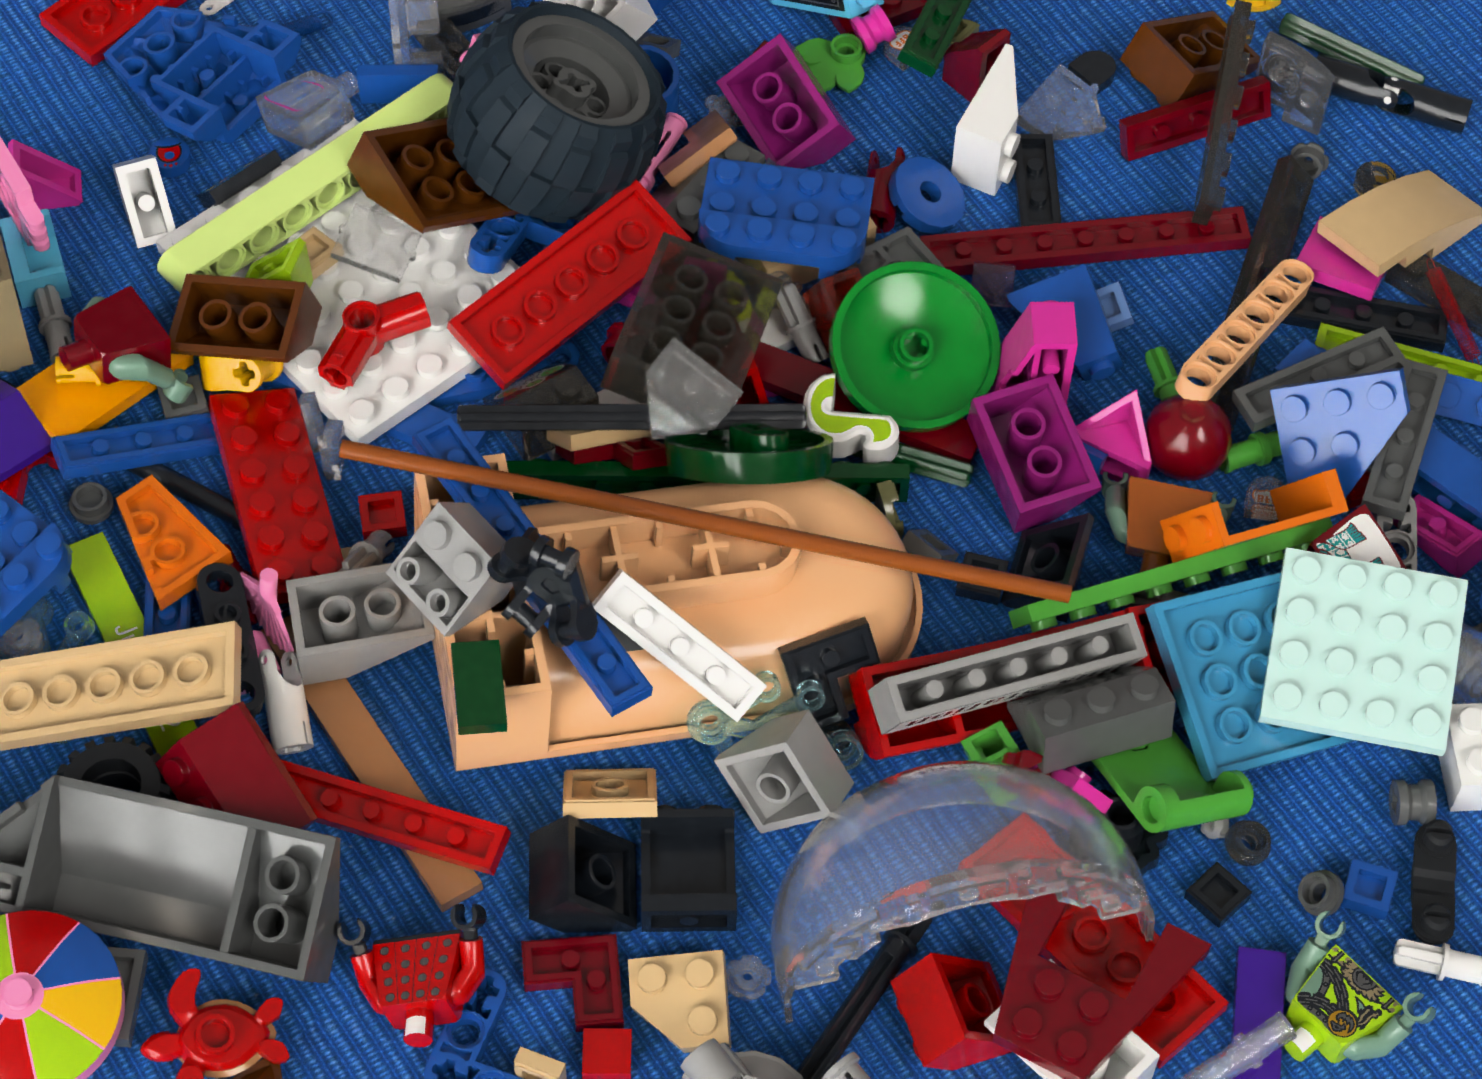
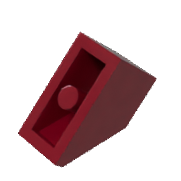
(971, 60)

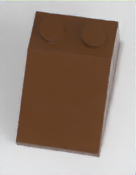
(1180, 55)

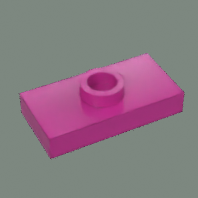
(1080, 782)

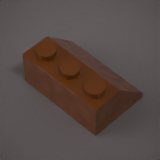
(244, 318)

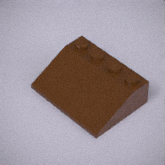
(419, 177)

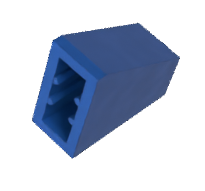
(1096, 349)

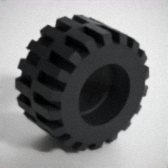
(119, 766)

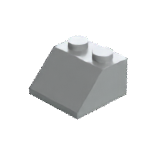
(785, 773)

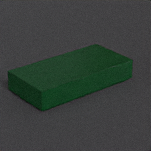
(478, 687)

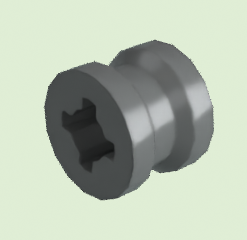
(1412, 801)

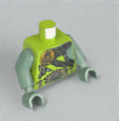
(1342, 1006)

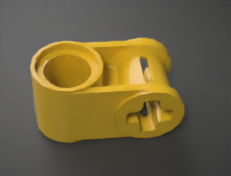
(236, 374)

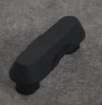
(1434, 882)

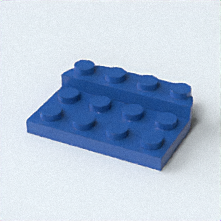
(785, 214)
(31, 560)

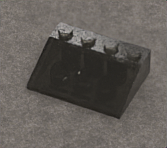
(701, 301)

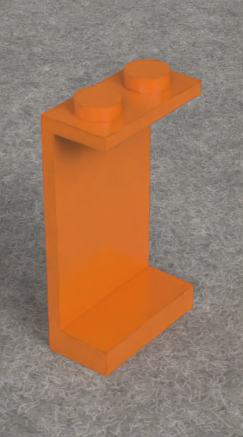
(1295, 505)

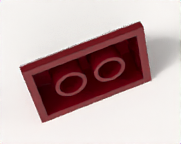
(235, 771)

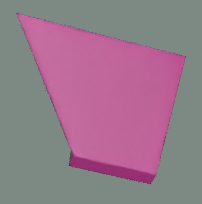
(51, 180)
(1122, 436)

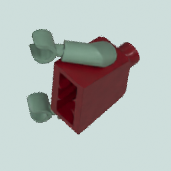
(124, 343)

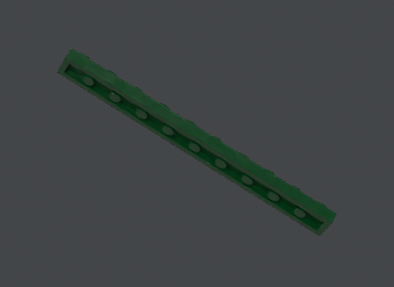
(618, 479)

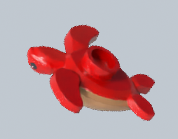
(216, 1037)

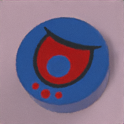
(171, 156)

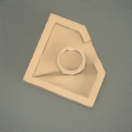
(683, 996)

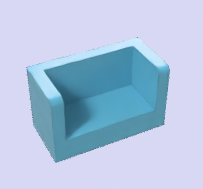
(34, 268)

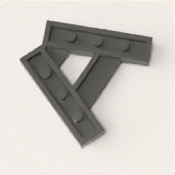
(1398, 462)

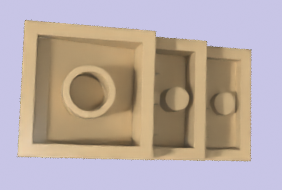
(1401, 222)

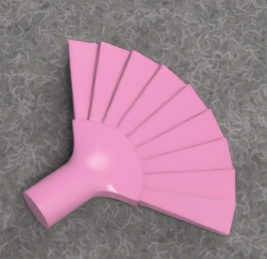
(264, 604)

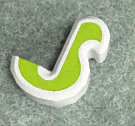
(850, 431)

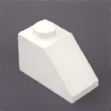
(144, 199)

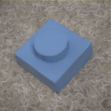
(1115, 306)

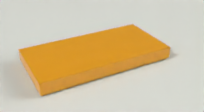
(83, 405)

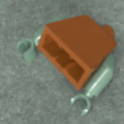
(1140, 505)

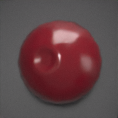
(1188, 437)

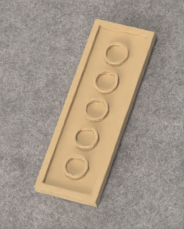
(120, 685)

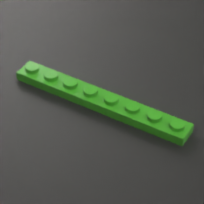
(1158, 580)

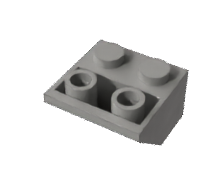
(447, 567)

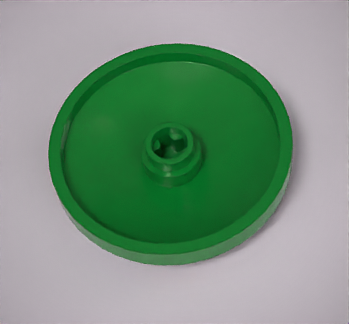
(914, 345)

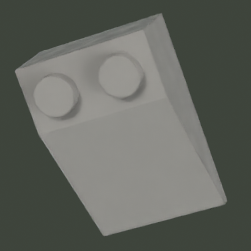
(352, 622)

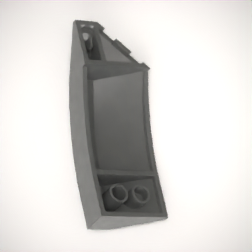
(175, 876)

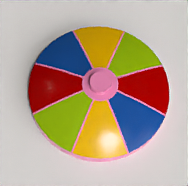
(56, 997)

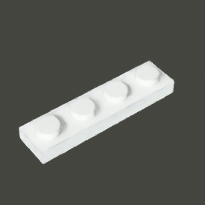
(678, 645)

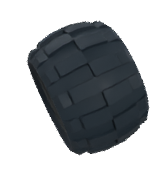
(555, 111)

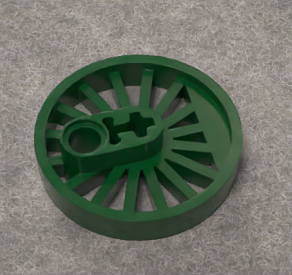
(750, 455)

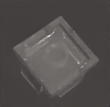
(410, 19)

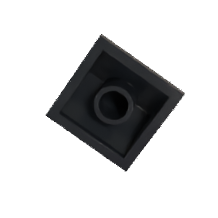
(1051, 554)

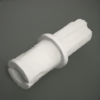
(1438, 961)

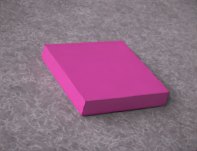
(1336, 268)

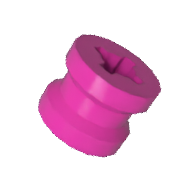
(873, 28)

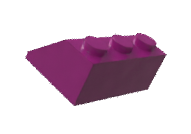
(785, 107)
(1032, 451)

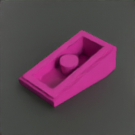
(1446, 537)

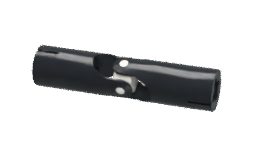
(1372, 88)

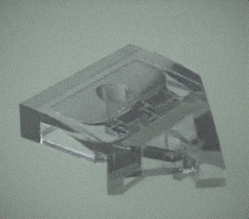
(1062, 107)
(686, 393)

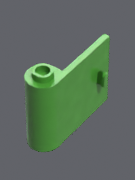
(1167, 790)

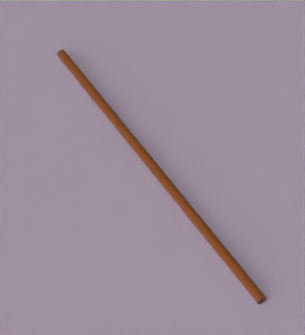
(704, 521)

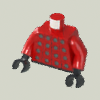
(420, 976)

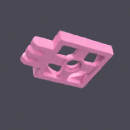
(20, 203)

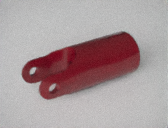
(882, 209)

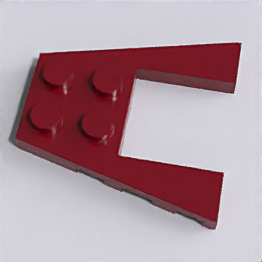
(1069, 1020)

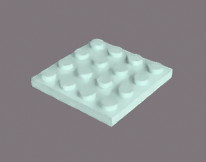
(1364, 651)

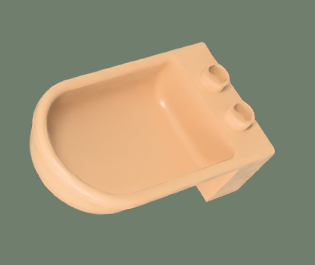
(726, 586)

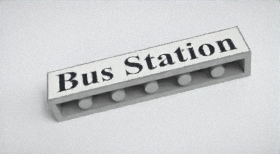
(1006, 673)

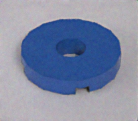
(936, 180)

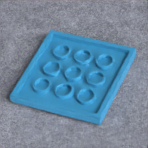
(1216, 666)

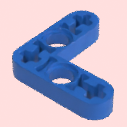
(505, 245)
(466, 1059)

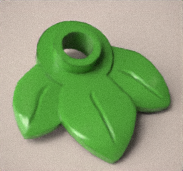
(835, 61)

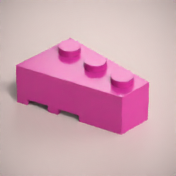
(1039, 345)

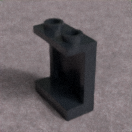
(688, 870)

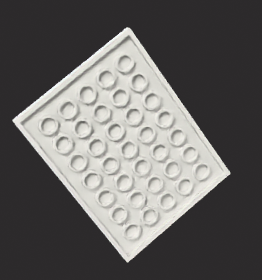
(408, 368)

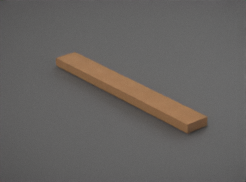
(377, 765)

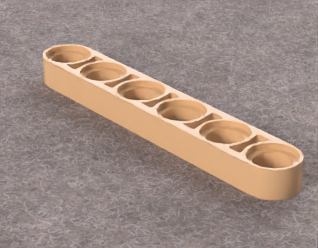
(1242, 327)

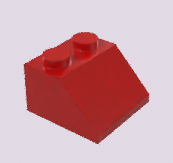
(946, 1010)

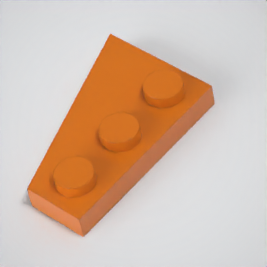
(168, 540)

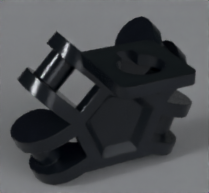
(555, 577)

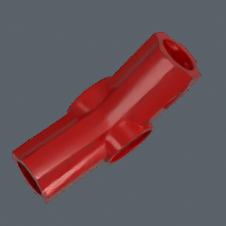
(365, 333)

